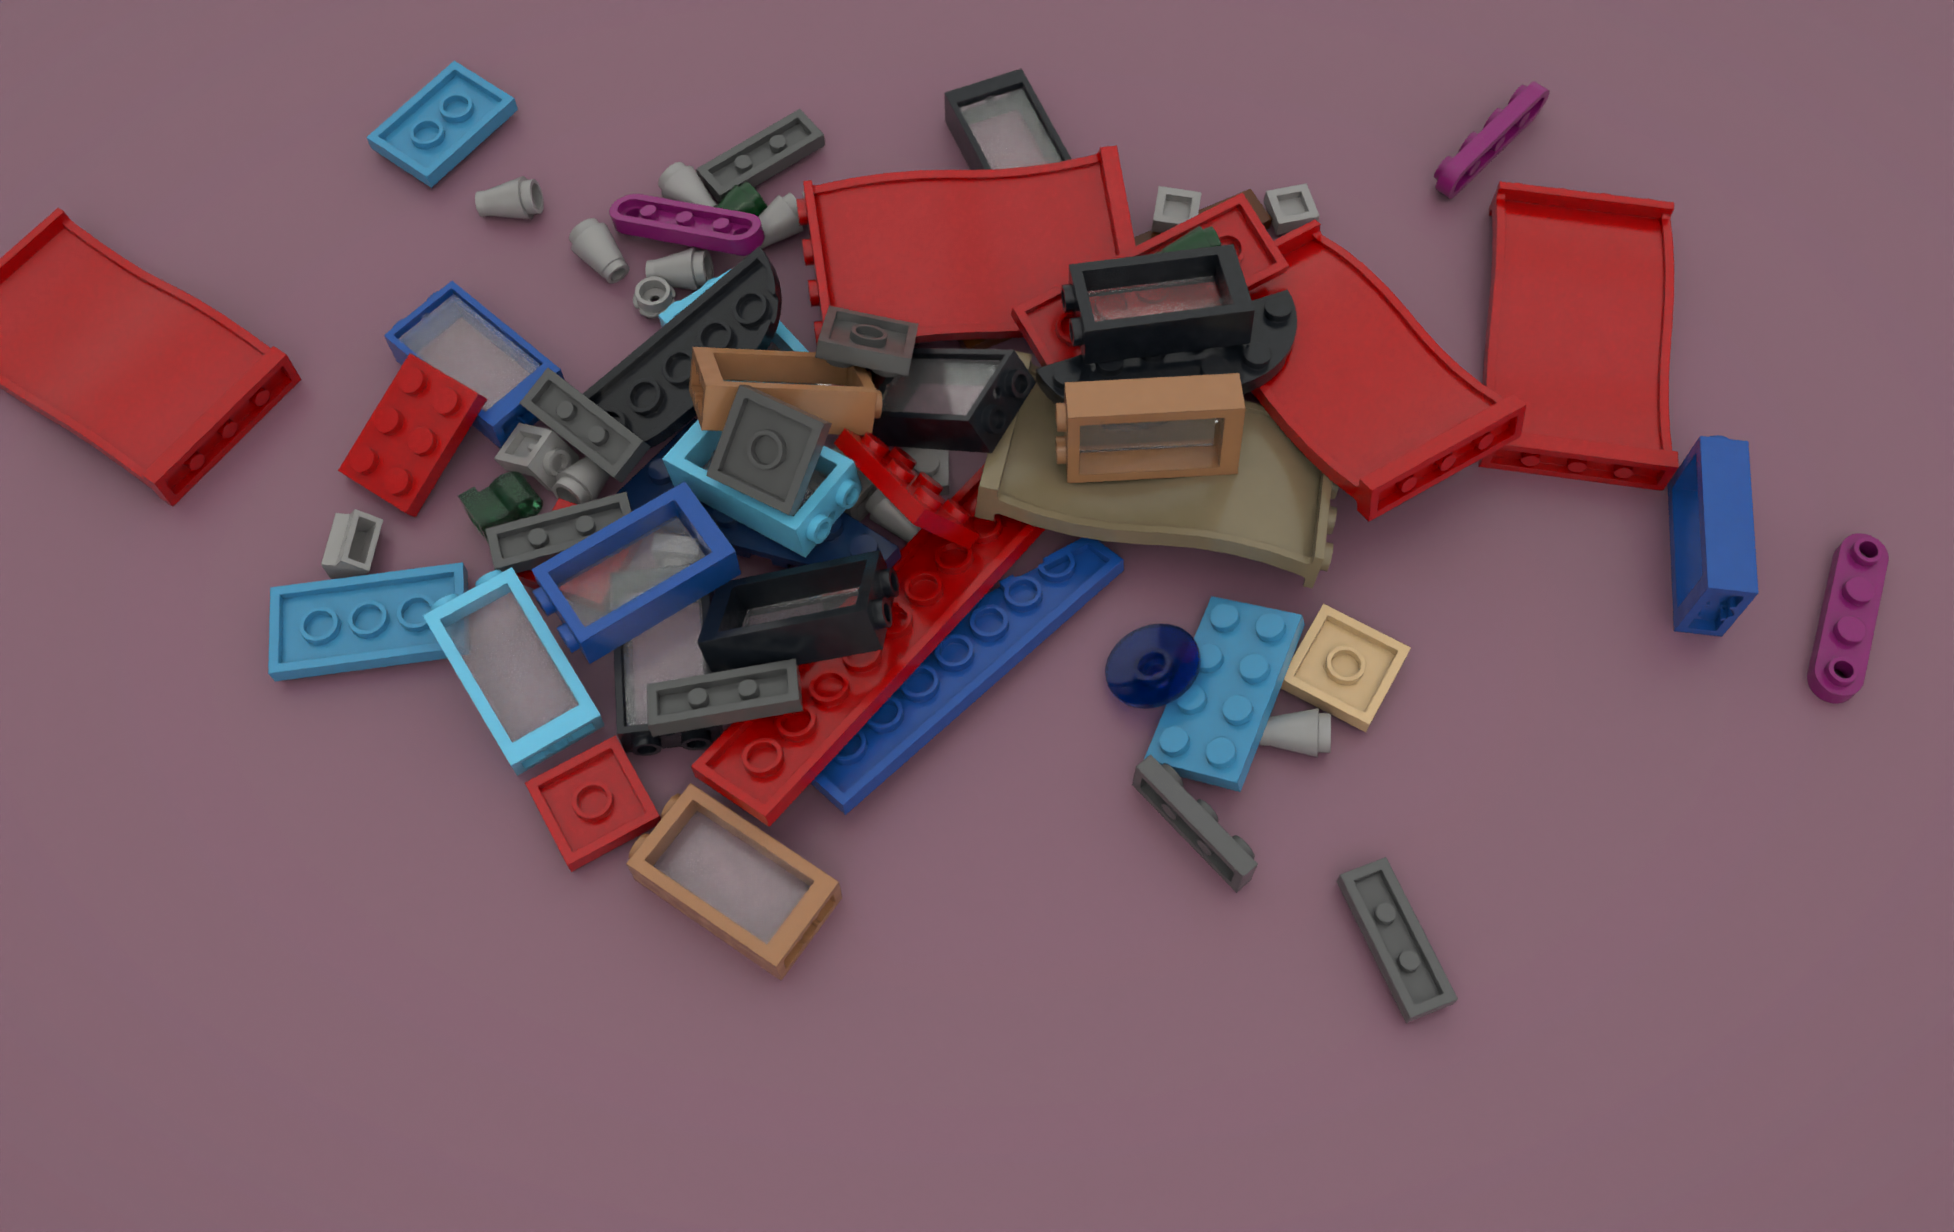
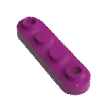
(1498, 132)
(687, 224)
(1848, 618)

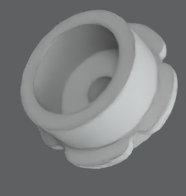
(652, 289)

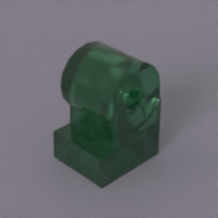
(503, 501)

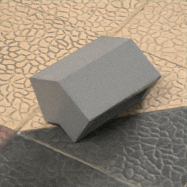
(351, 544)

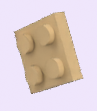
(1344, 667)

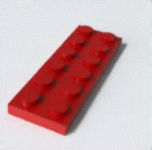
(1235, 222)

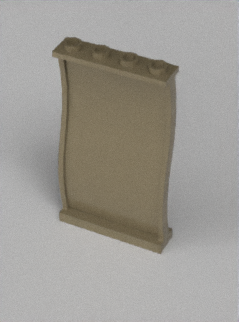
(1265, 513)

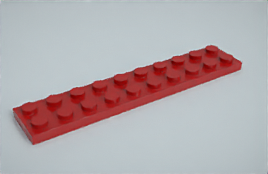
(774, 758)

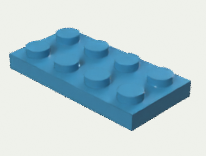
(358, 621)
(1222, 717)

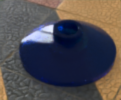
(1147, 652)

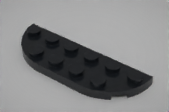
(1256, 362)
(651, 384)

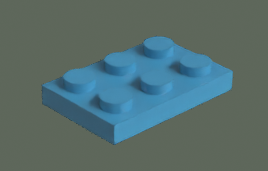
(442, 123)

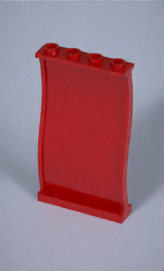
(960, 242)
(1583, 333)
(129, 358)
(1370, 386)

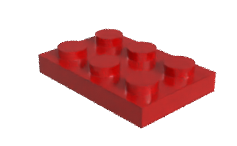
(412, 435)
(912, 493)

